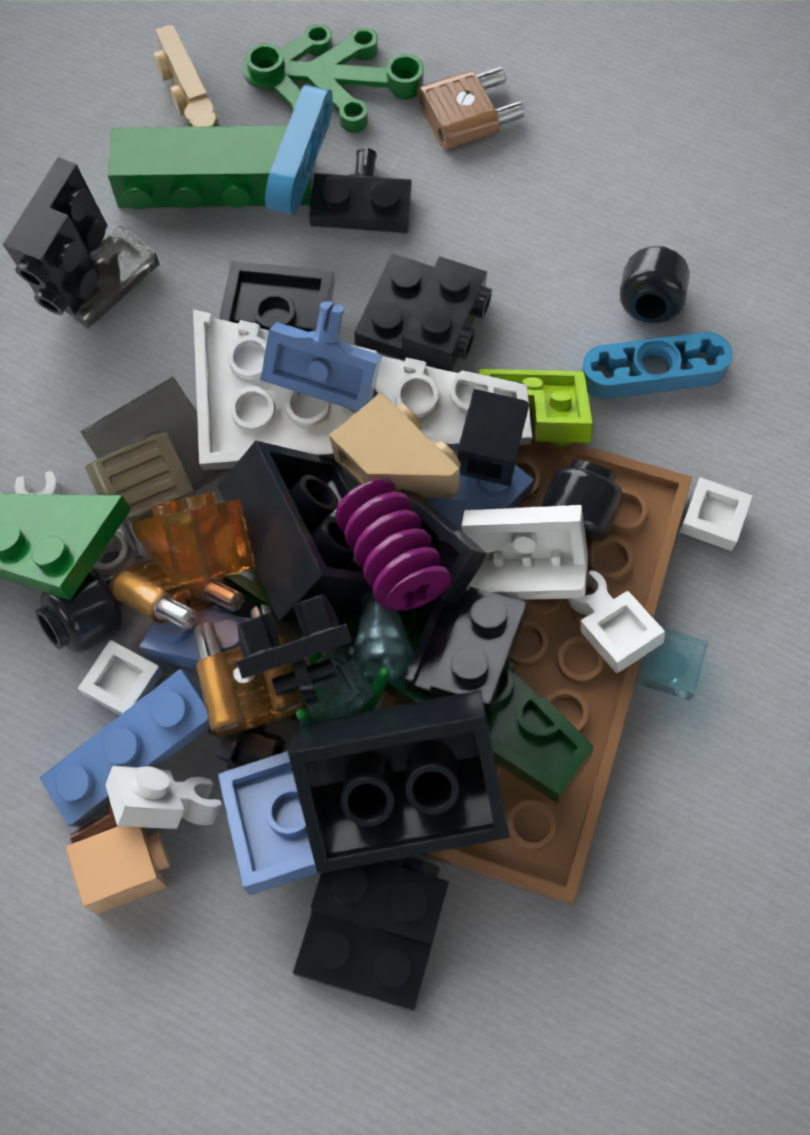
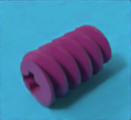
(391, 546)

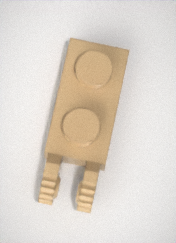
(187, 89)

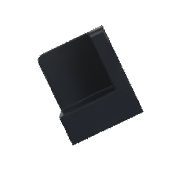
(492, 437)

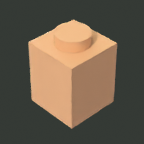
(118, 867)

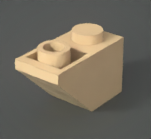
(389, 444)

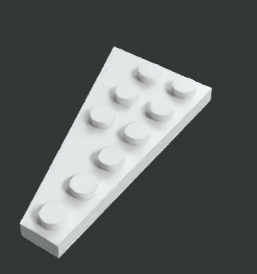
(241, 408)

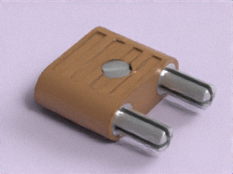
(461, 109)

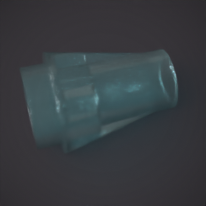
(381, 641)

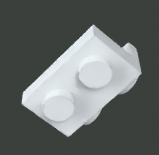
(530, 551)

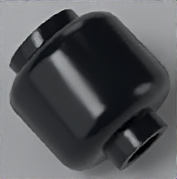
(654, 284)
(591, 487)
(84, 619)

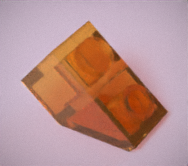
(197, 538)

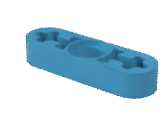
(299, 150)
(672, 349)

